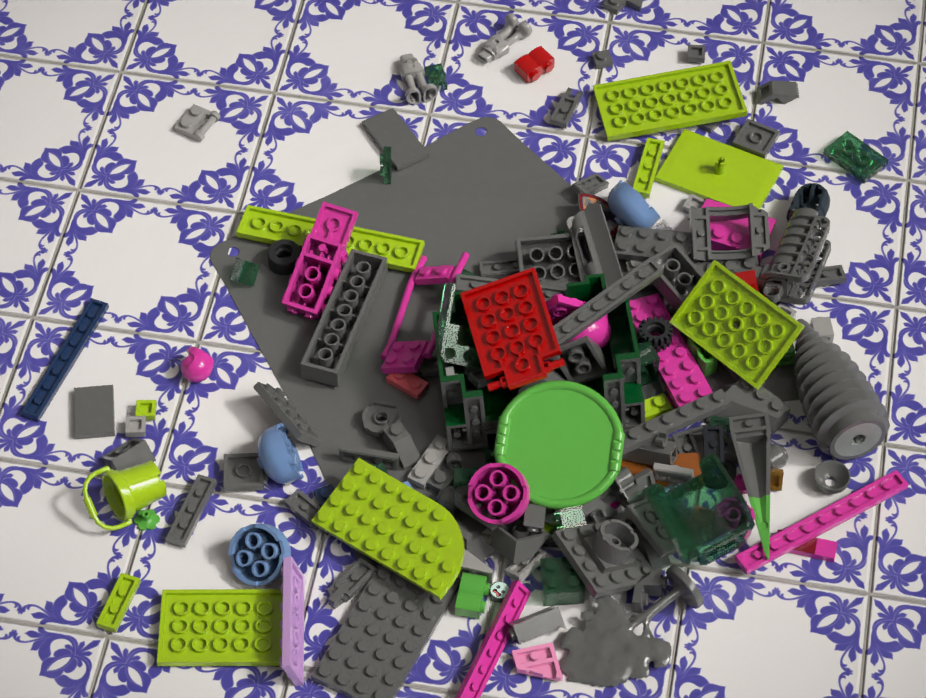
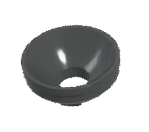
(832, 470)

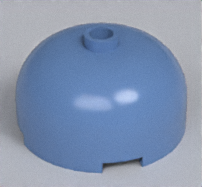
(630, 207)
(279, 455)
(258, 554)

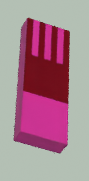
(817, 549)

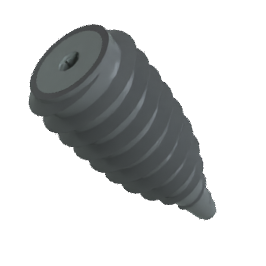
(837, 398)

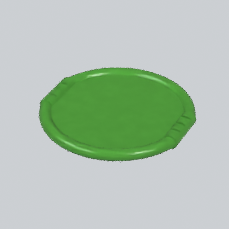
(562, 442)

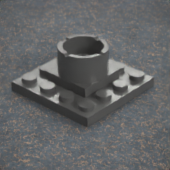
(604, 556)

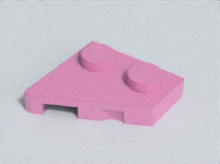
(538, 662)

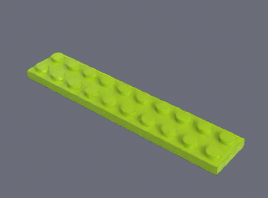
(273, 225)

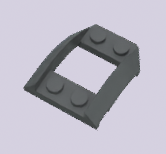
(701, 236)

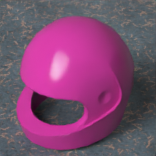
(197, 365)

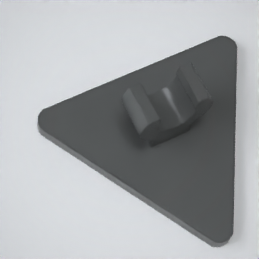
(598, 511)

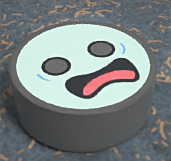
(498, 591)

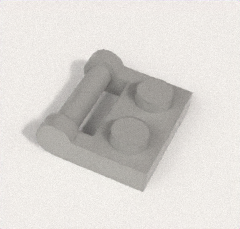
(192, 121)

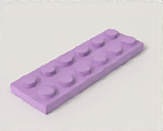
(293, 621)

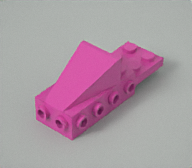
(320, 262)

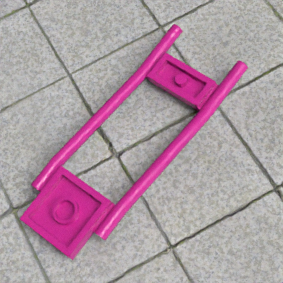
(408, 355)

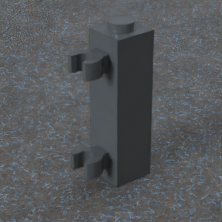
(658, 451)

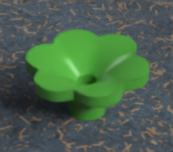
(147, 519)

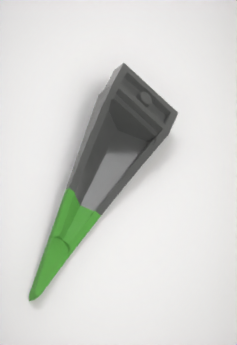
(753, 451)

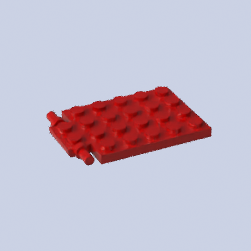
(512, 330)

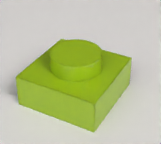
(146, 408)

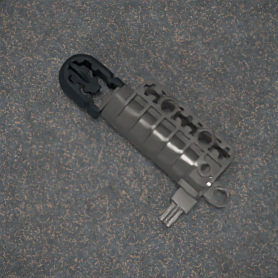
(799, 249)

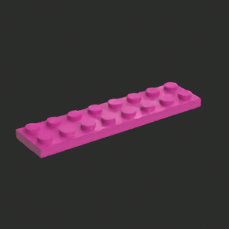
(676, 364)

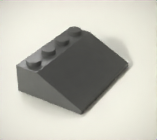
(552, 257)

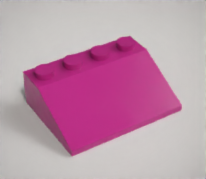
(732, 233)

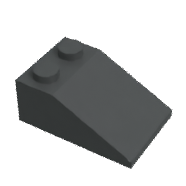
(583, 360)

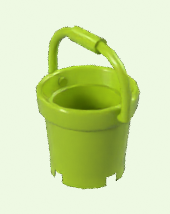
(126, 491)

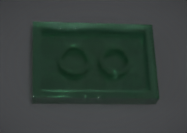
(855, 157)

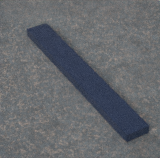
(64, 360)

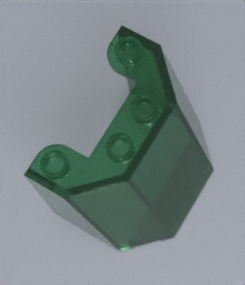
(702, 515)

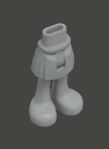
(497, 45)
(411, 72)

